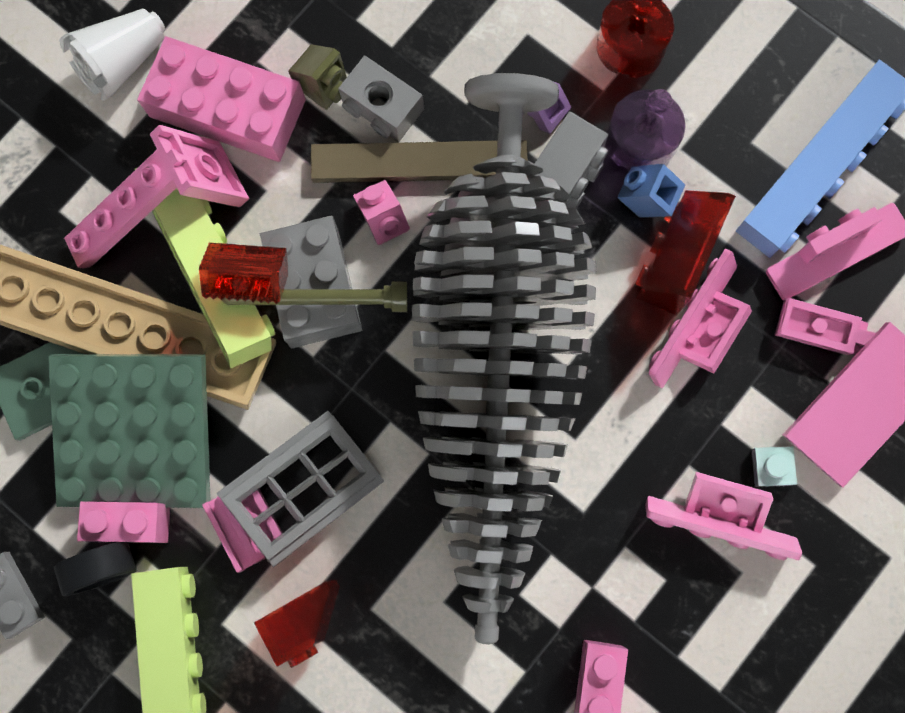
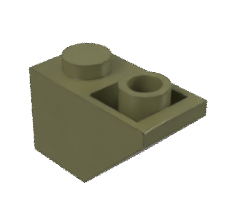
(320, 74)

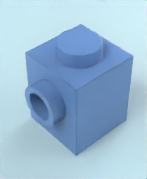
(651, 190)

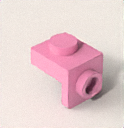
(382, 212)

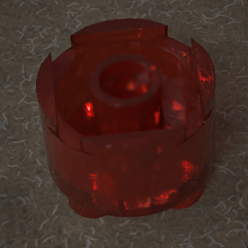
(634, 36)

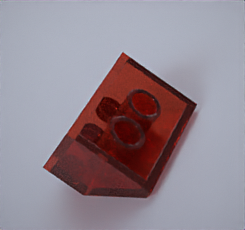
(683, 250)

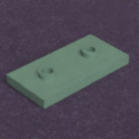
(26, 391)

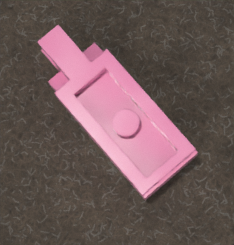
(822, 327)

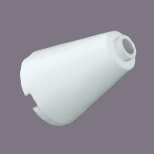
(113, 49)

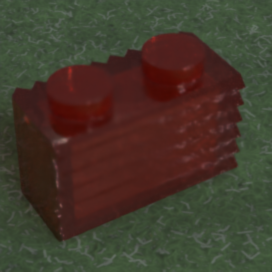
(243, 272)

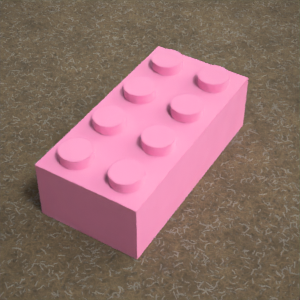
(222, 98)

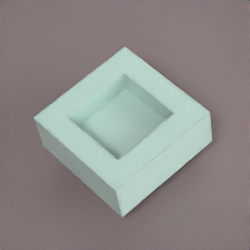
(774, 466)

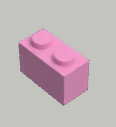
(123, 522)
(601, 678)

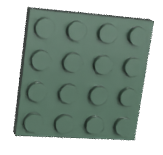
(130, 428)

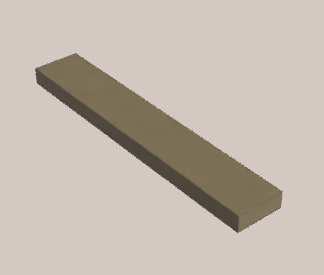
(401, 161)

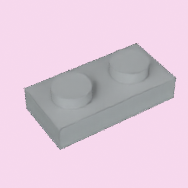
(17, 603)

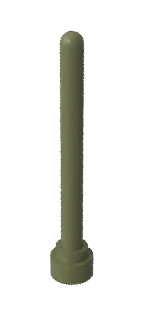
(392, 296)

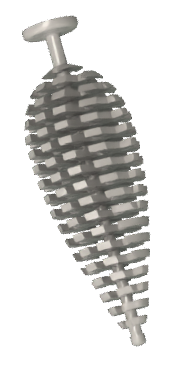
(508, 265)

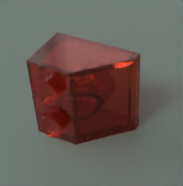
(299, 625)

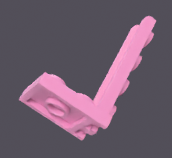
(182, 162)

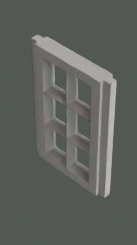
(322, 515)

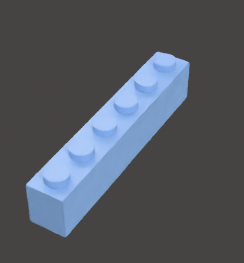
(823, 161)

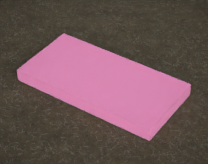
(855, 409)

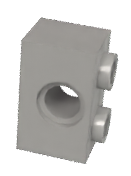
(371, 82)

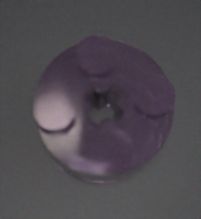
(636, 117)

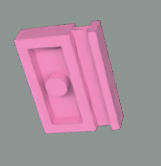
(234, 539)

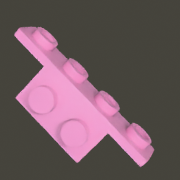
(837, 249)
(706, 327)
(725, 512)

